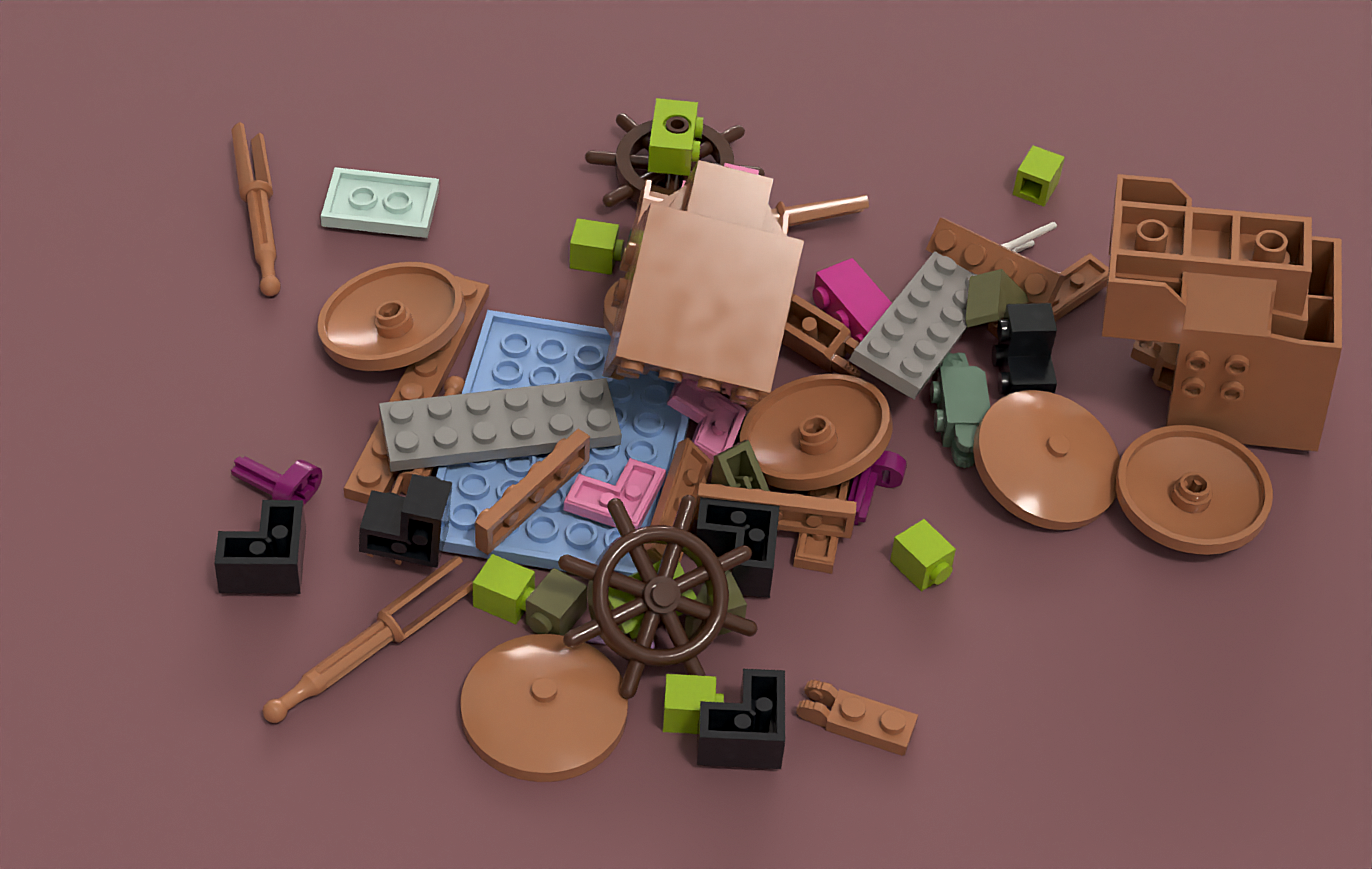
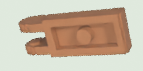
(857, 717)

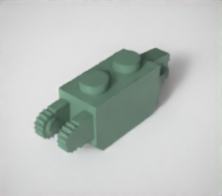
(961, 405)

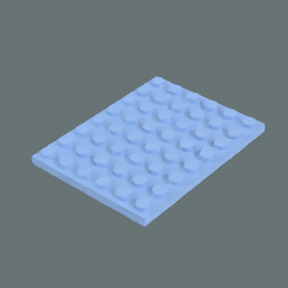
(537, 352)

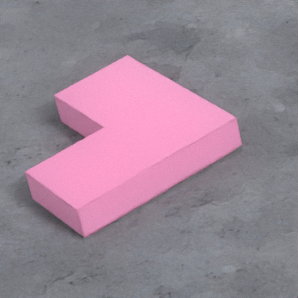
(715, 414)
(635, 488)

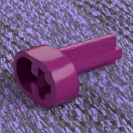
(886, 472)
(297, 483)

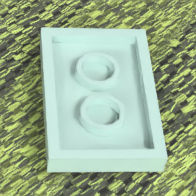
(380, 202)

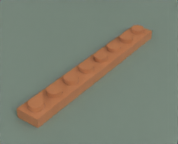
(419, 381)

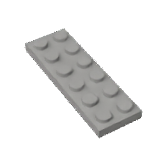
(918, 327)
(496, 423)

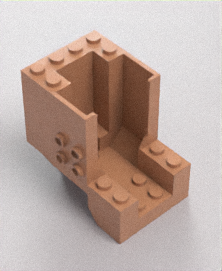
(705, 286)
(1244, 302)

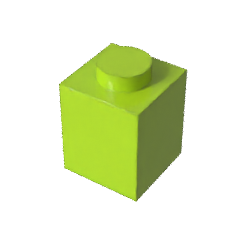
(1038, 175)
(595, 246)
(923, 555)
(503, 588)
(683, 701)

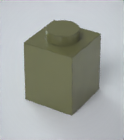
(556, 604)

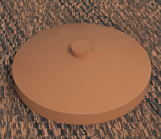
(391, 316)
(818, 431)
(1046, 460)
(1194, 489)
(543, 708)

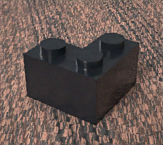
(1025, 349)
(735, 523)
(408, 526)
(264, 559)
(748, 731)

